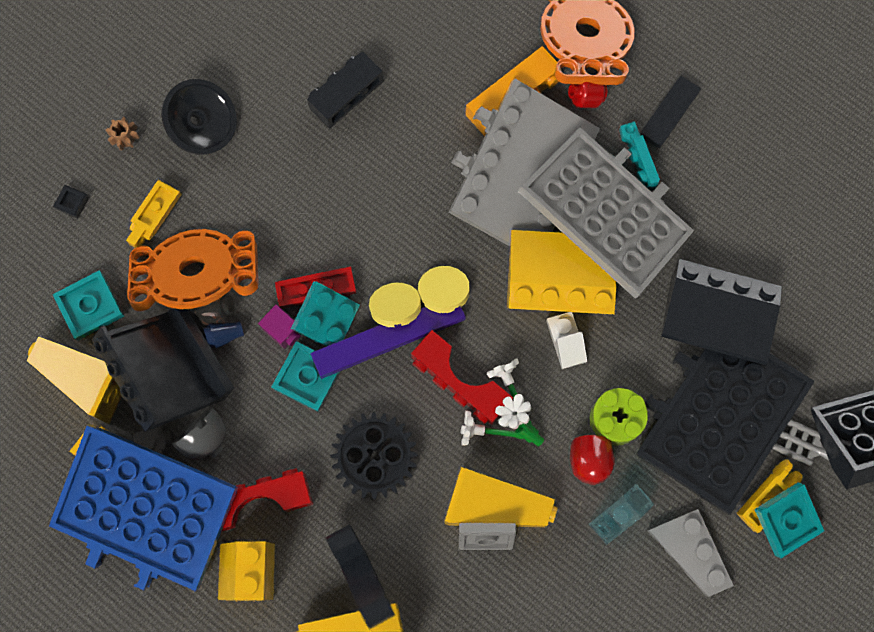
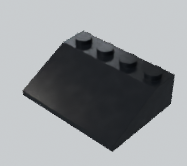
(721, 311)
(848, 437)

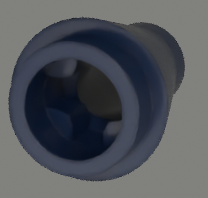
(223, 333)

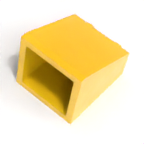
(246, 571)

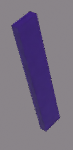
(380, 340)

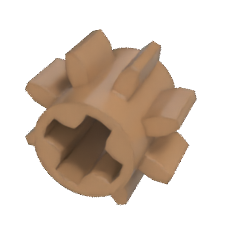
(122, 133)

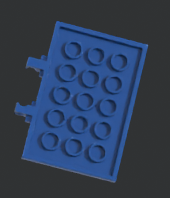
(142, 509)

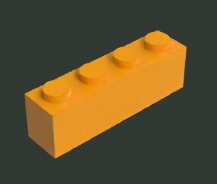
(535, 71)

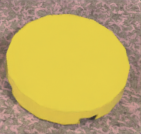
(443, 289)
(395, 304)

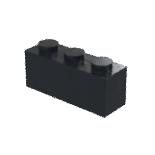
(345, 89)

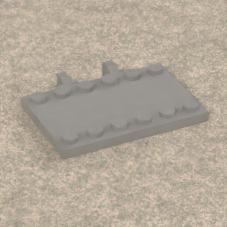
(516, 144)
(607, 211)

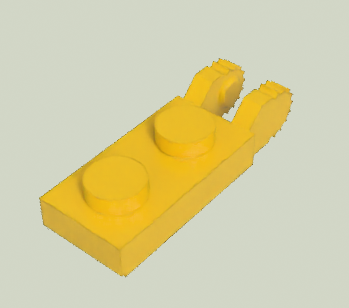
(769, 489)

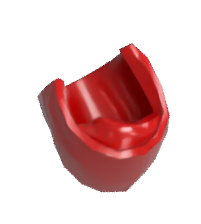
(592, 458)

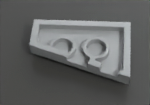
(693, 549)

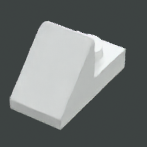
(567, 340)

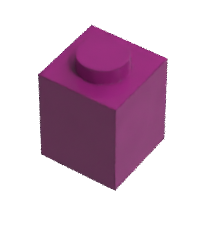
(278, 327)

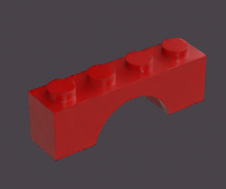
(434, 356)
(289, 491)

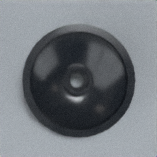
(209, 106)

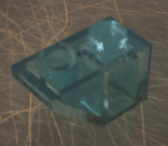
(621, 514)

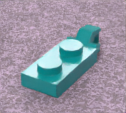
(640, 155)

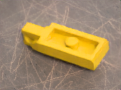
(152, 213)

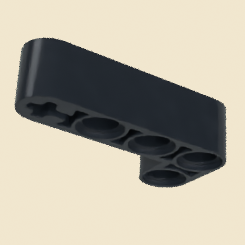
(360, 576)

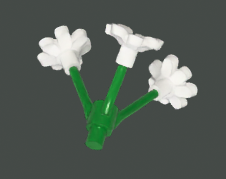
(512, 414)

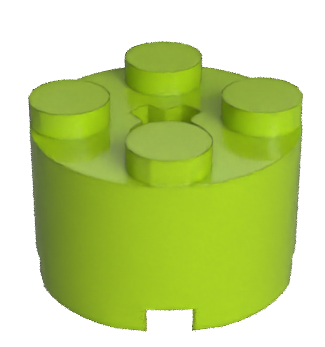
(629, 406)

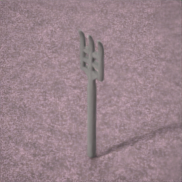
(815, 448)

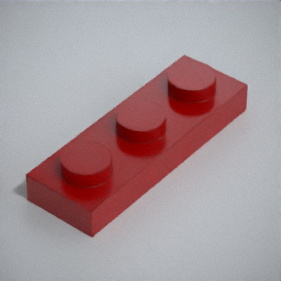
(294, 291)

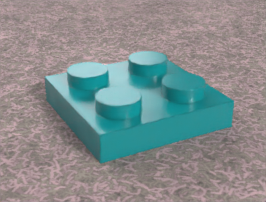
(88, 305)
(325, 315)
(301, 380)
(789, 520)

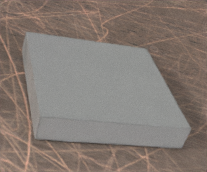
(486, 536)

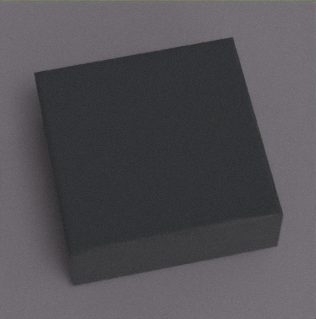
(71, 201)

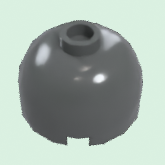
(202, 437)

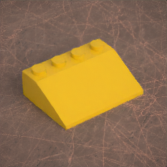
(556, 275)

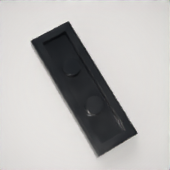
(670, 112)

